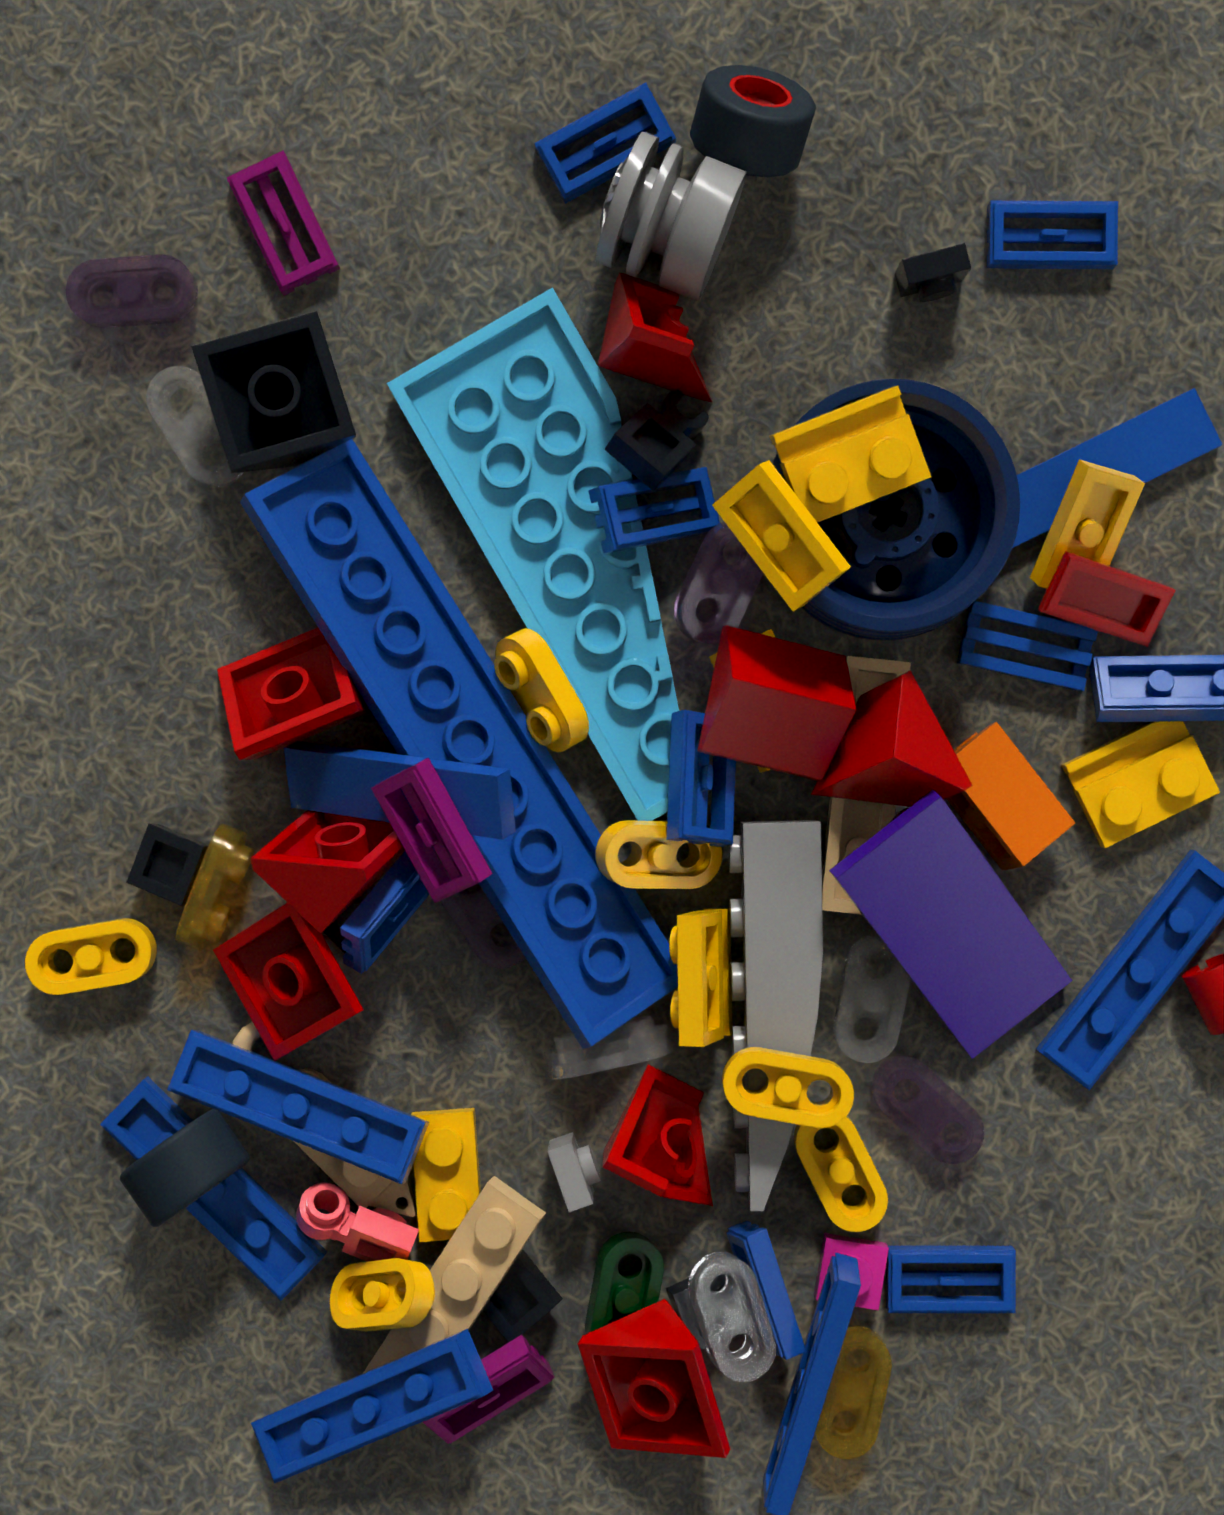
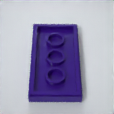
(951, 923)

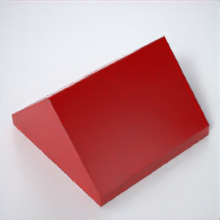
(287, 695)
(776, 704)
(326, 863)
(287, 980)
(653, 1385)

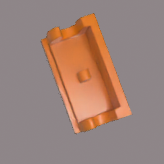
(1008, 802)

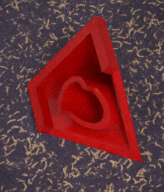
(648, 340)
(893, 750)
(661, 1140)

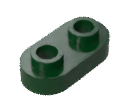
(620, 1292)

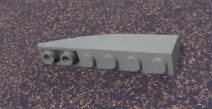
(779, 971)

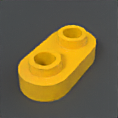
(541, 689)
(654, 858)
(93, 956)
(786, 1087)
(839, 1167)
(382, 1295)

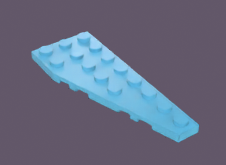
(519, 441)

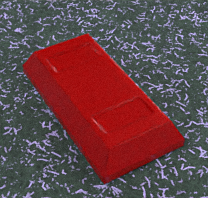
(1106, 599)

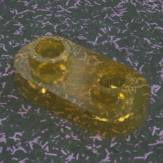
(224, 861)
(858, 1391)

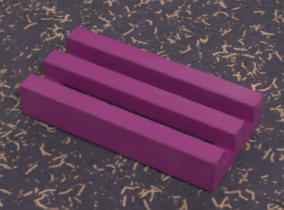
(306, 271)
(438, 827)
(513, 1373)

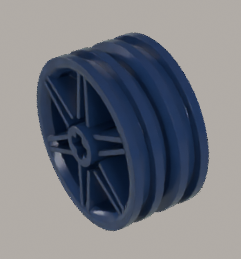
(977, 513)

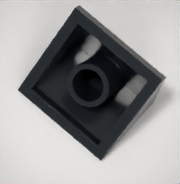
(274, 394)

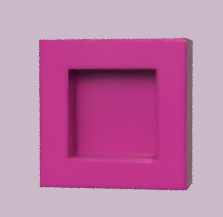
(871, 1263)

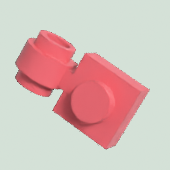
(366, 1235)

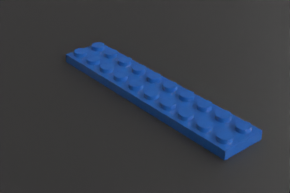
(444, 702)

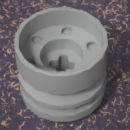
(669, 215)

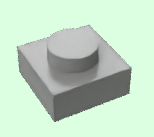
(574, 1170)

